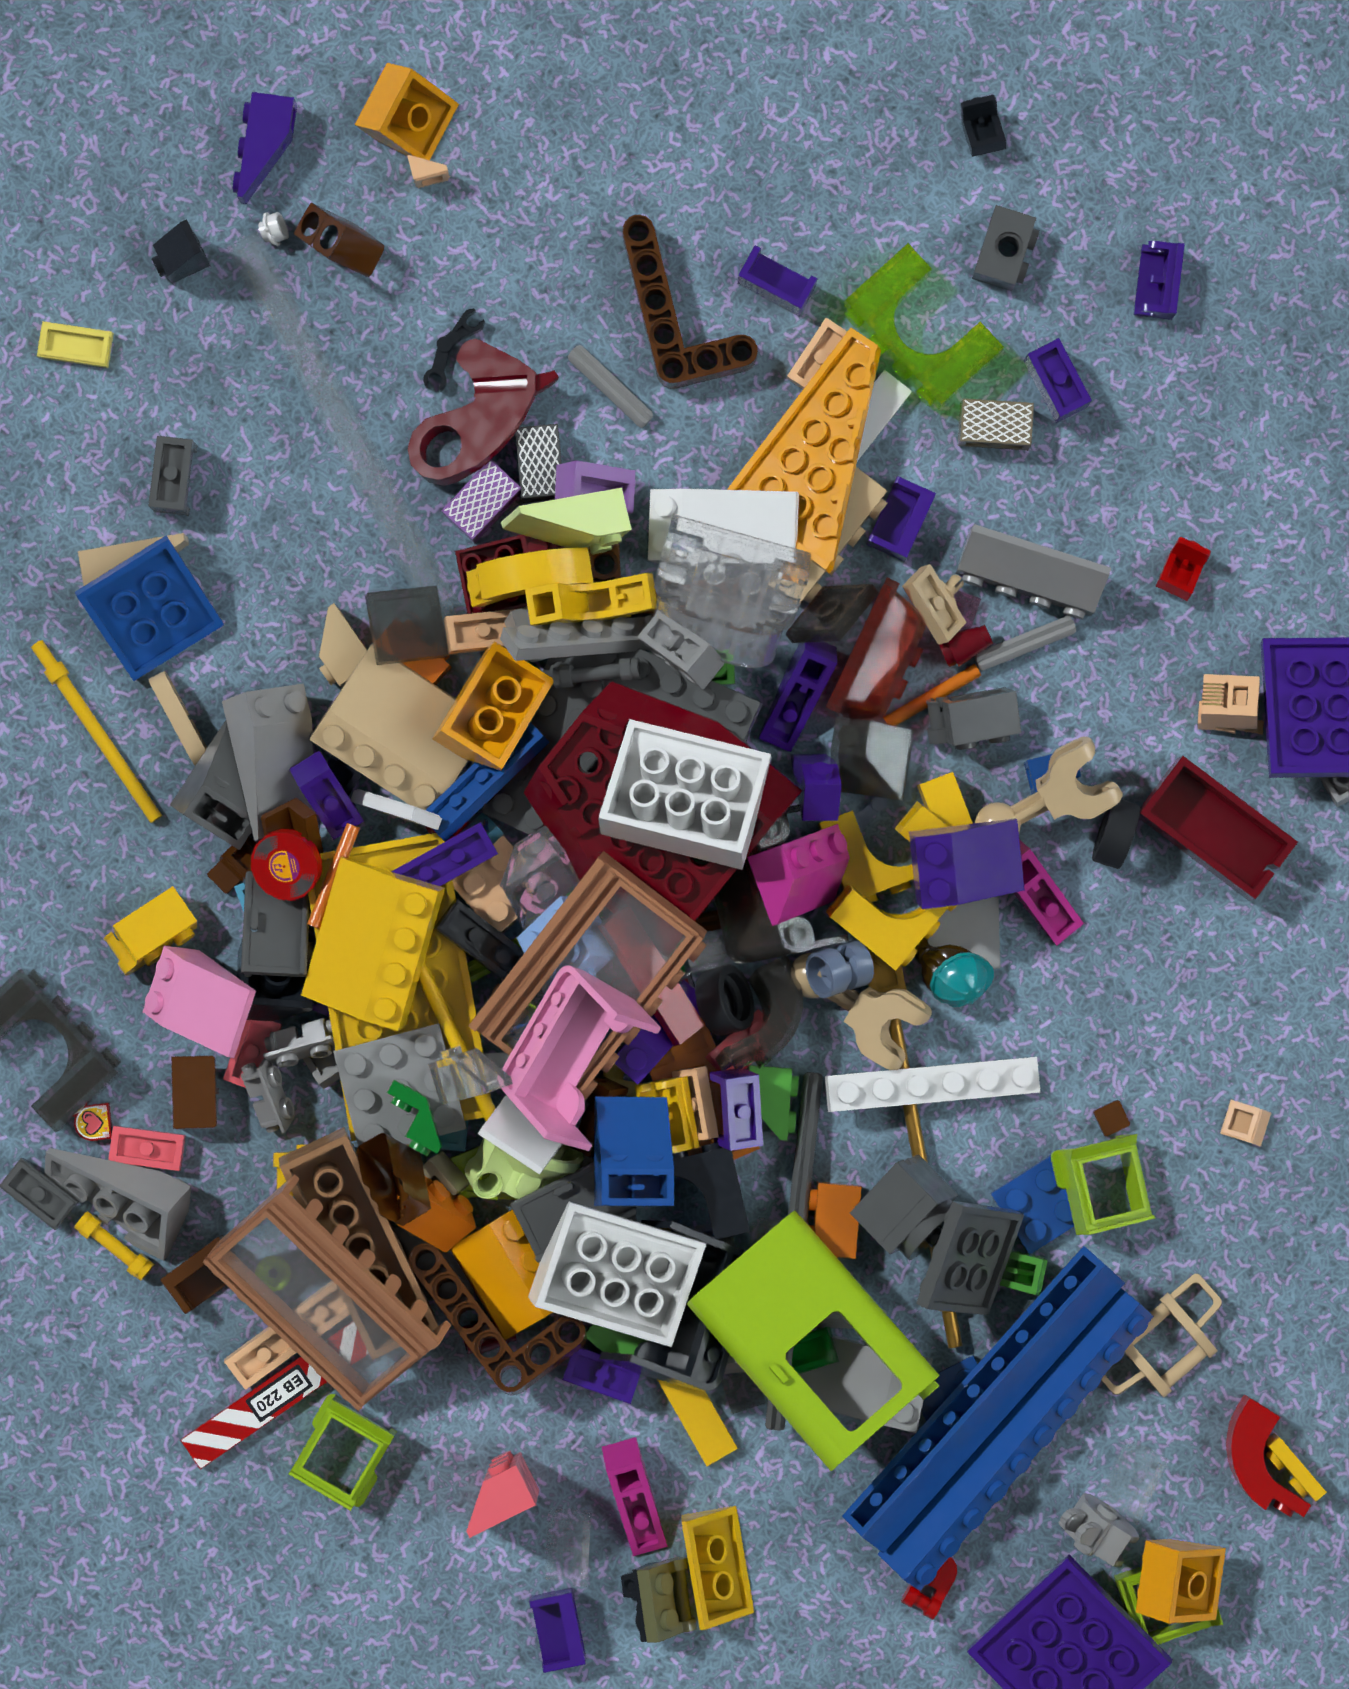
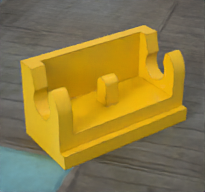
(680, 1109)

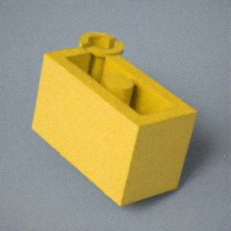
(149, 929)

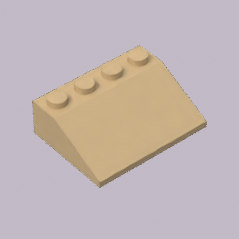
(386, 730)

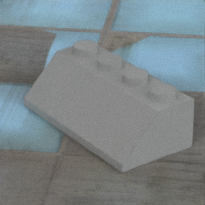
(1032, 571)

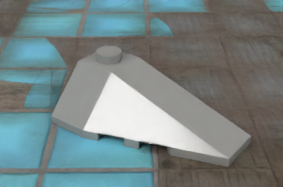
(135, 1197)

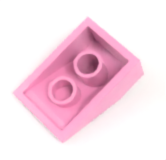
(199, 999)

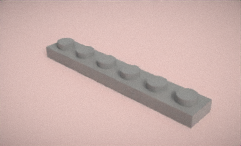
(575, 638)

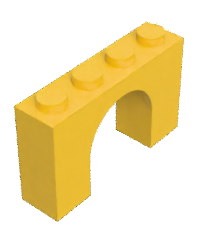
(872, 876)
(884, 933)

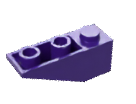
(268, 134)

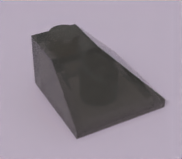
(871, 757)

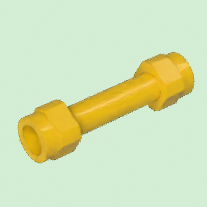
(137, 1265)

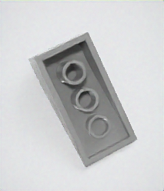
(268, 738)
(861, 1385)

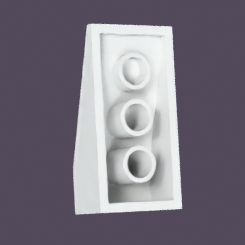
(753, 513)
(518, 1137)

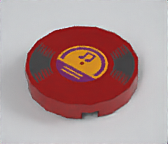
(286, 864)

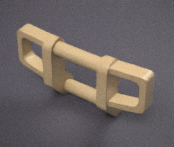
(1189, 1361)

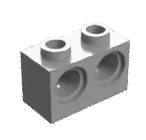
(695, 665)

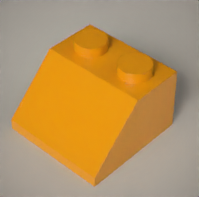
(406, 112)
(1180, 1581)

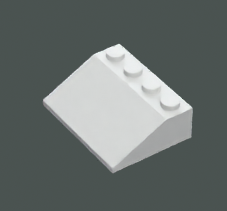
(684, 794)
(617, 1274)

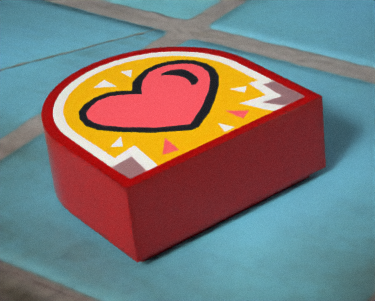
(94, 1122)

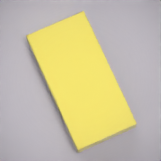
(75, 344)

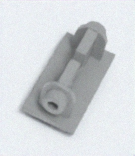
(288, 1048)
(275, 1109)

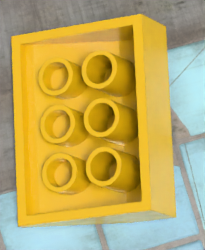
(372, 943)

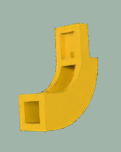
(515, 573)
(591, 601)

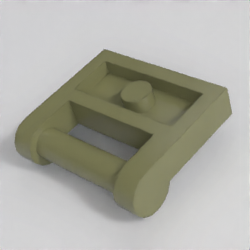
(658, 1603)

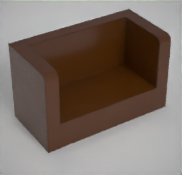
(193, 1280)

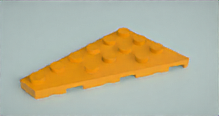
(819, 445)

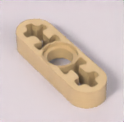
(178, 716)

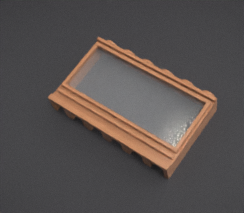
(610, 930)
(322, 1296)

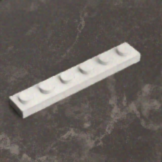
(932, 1084)

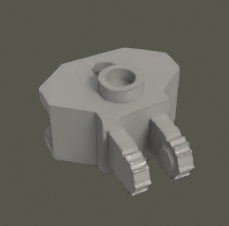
(1098, 1529)

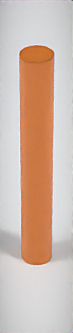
(941, 690)
(343, 850)

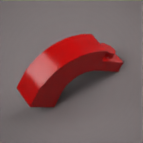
(1245, 1453)

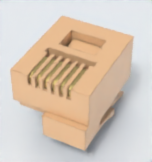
(1230, 704)

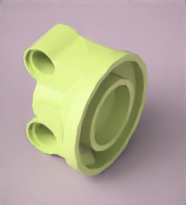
(511, 1175)

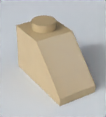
(340, 648)

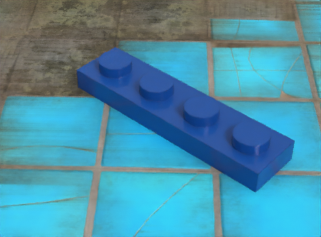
(481, 783)

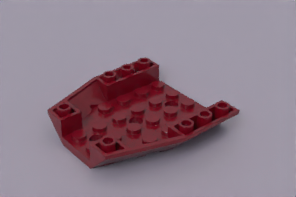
(572, 799)

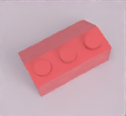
(504, 1493)

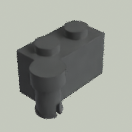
(974, 718)

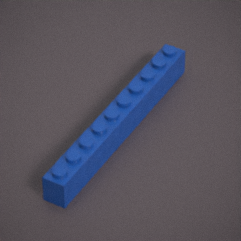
(983, 1399)
(1015, 1442)

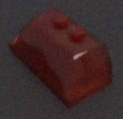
(879, 658)

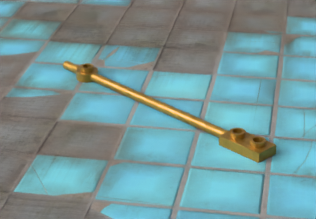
(884, 980)

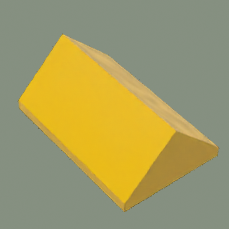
(717, 1566)

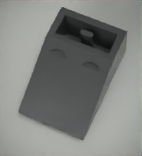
(215, 793)

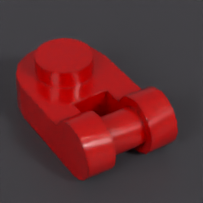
(942, 1583)

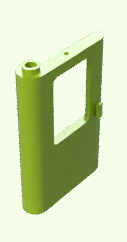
(777, 1298)

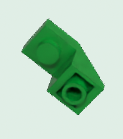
(423, 1128)

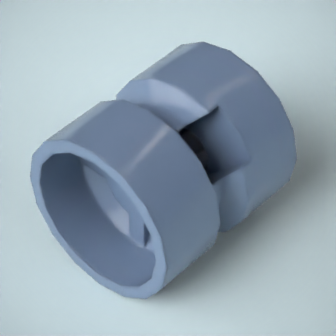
(841, 969)

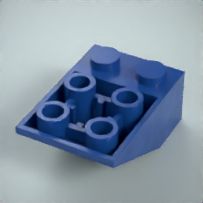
(632, 1152)

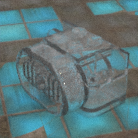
(727, 591)

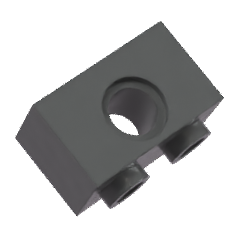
(1009, 227)

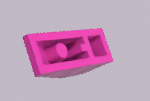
(1045, 899)
(634, 1496)

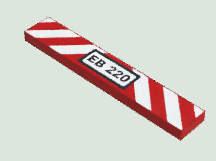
(252, 1412)

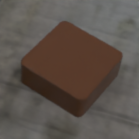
(223, 877)
(1111, 1118)

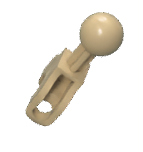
(1060, 790)
(871, 1016)

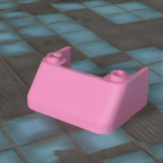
(560, 1047)

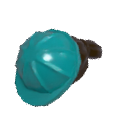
(954, 973)

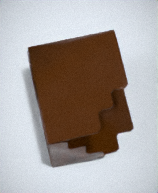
(353, 249)
(376, 1161)

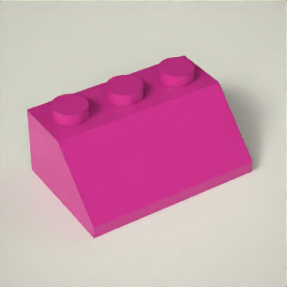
(801, 873)

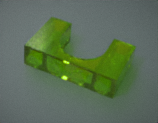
(938, 374)

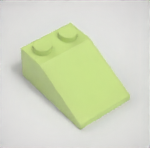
(575, 521)

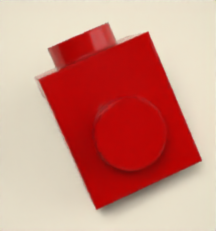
(1183, 568)

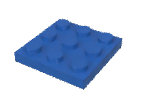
(149, 608)

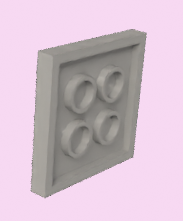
(369, 1072)

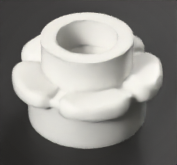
(273, 228)

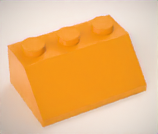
(493, 708)
(501, 1273)

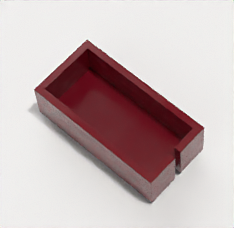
(1216, 828)

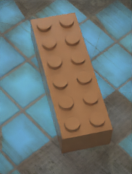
(332, 1175)

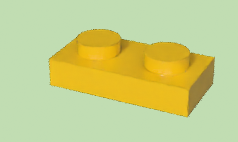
(1302, 1480)

